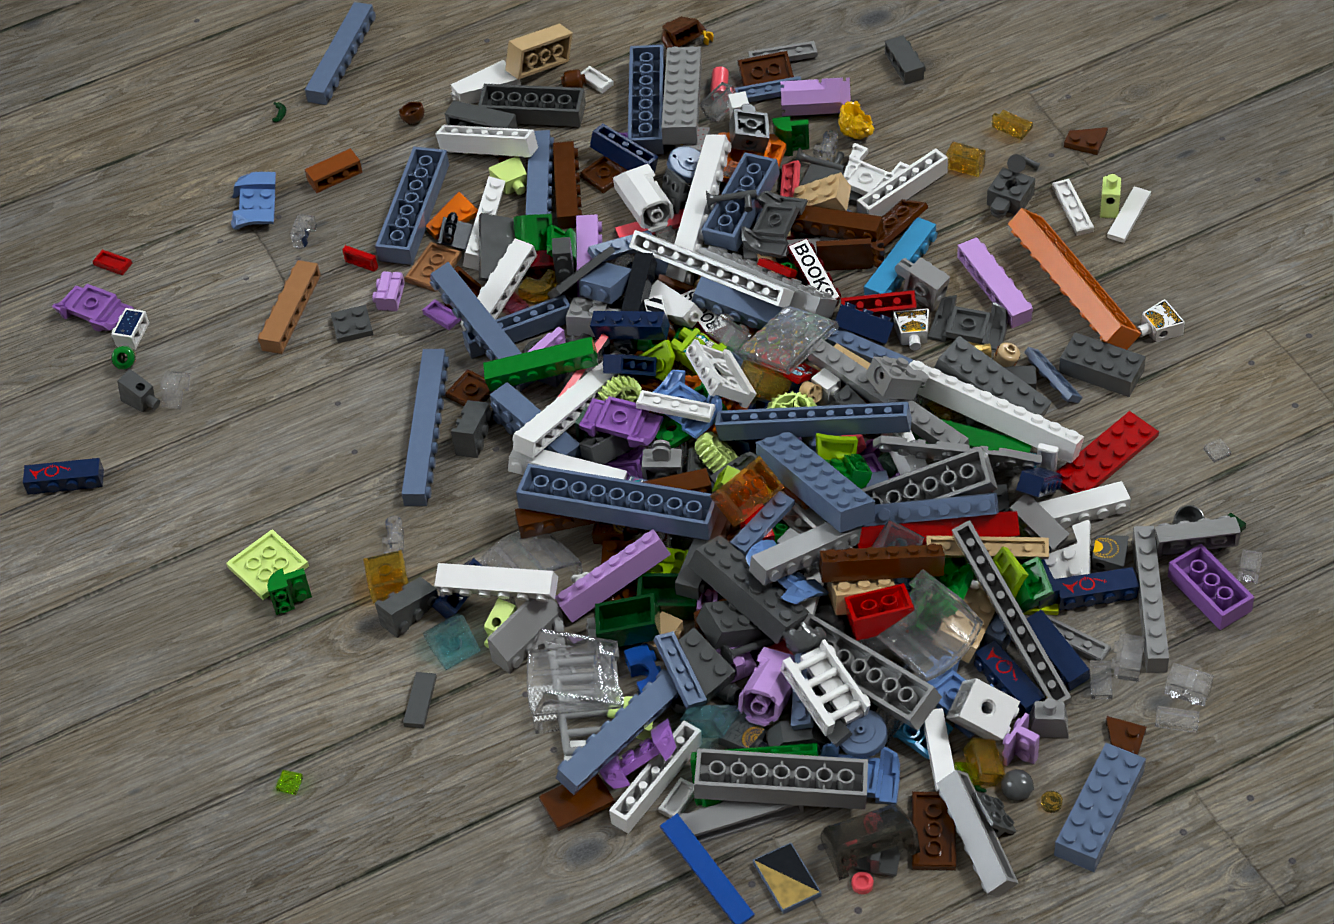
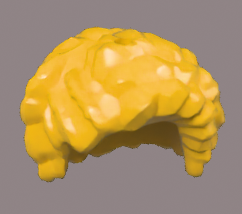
(854, 121)

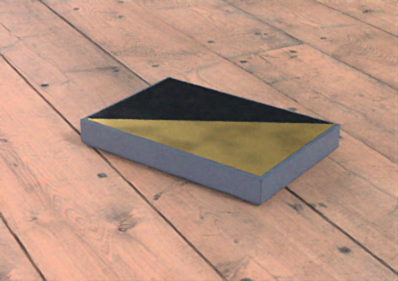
(787, 878)

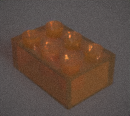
(746, 491)

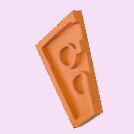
(460, 205)

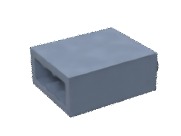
(604, 282)

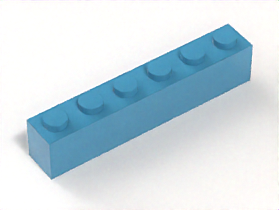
(910, 246)

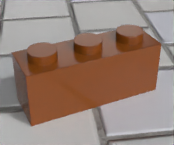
(333, 170)

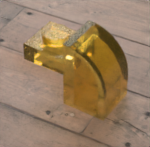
(536, 291)

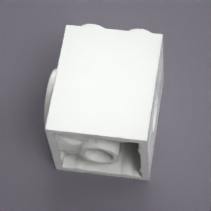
(983, 709)

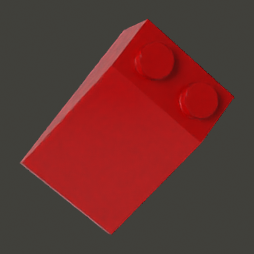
(877, 610)

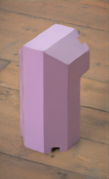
(814, 98)
(767, 689)

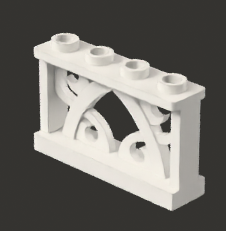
(734, 382)

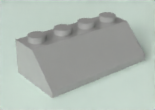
(1186, 535)
(515, 636)

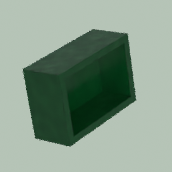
(664, 589)
(628, 619)

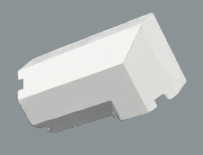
(644, 198)

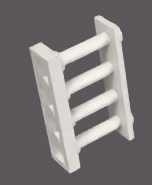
(814, 703)

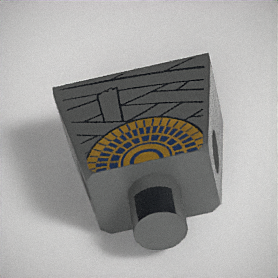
(743, 734)

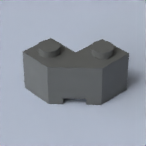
(783, 734)

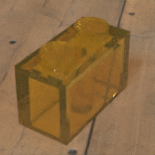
(966, 159)
(984, 762)

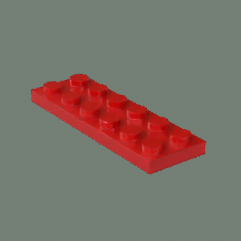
(1107, 453)

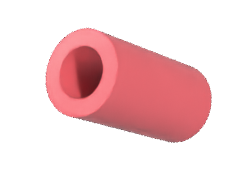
(719, 75)

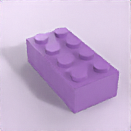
(1210, 586)

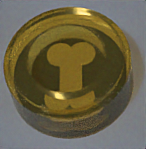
(1051, 801)

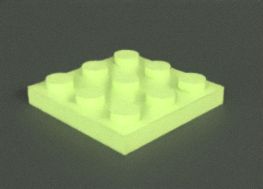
(262, 559)

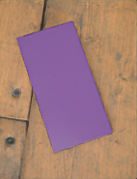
(441, 314)

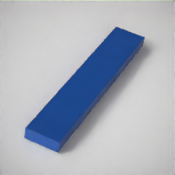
(707, 870)

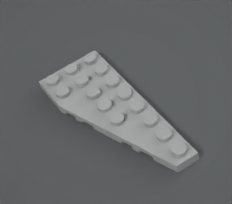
(1004, 461)

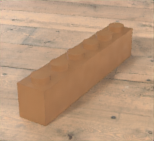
(289, 307)

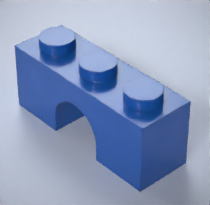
(642, 662)

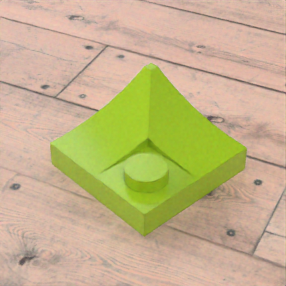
(835, 446)
(1010, 569)

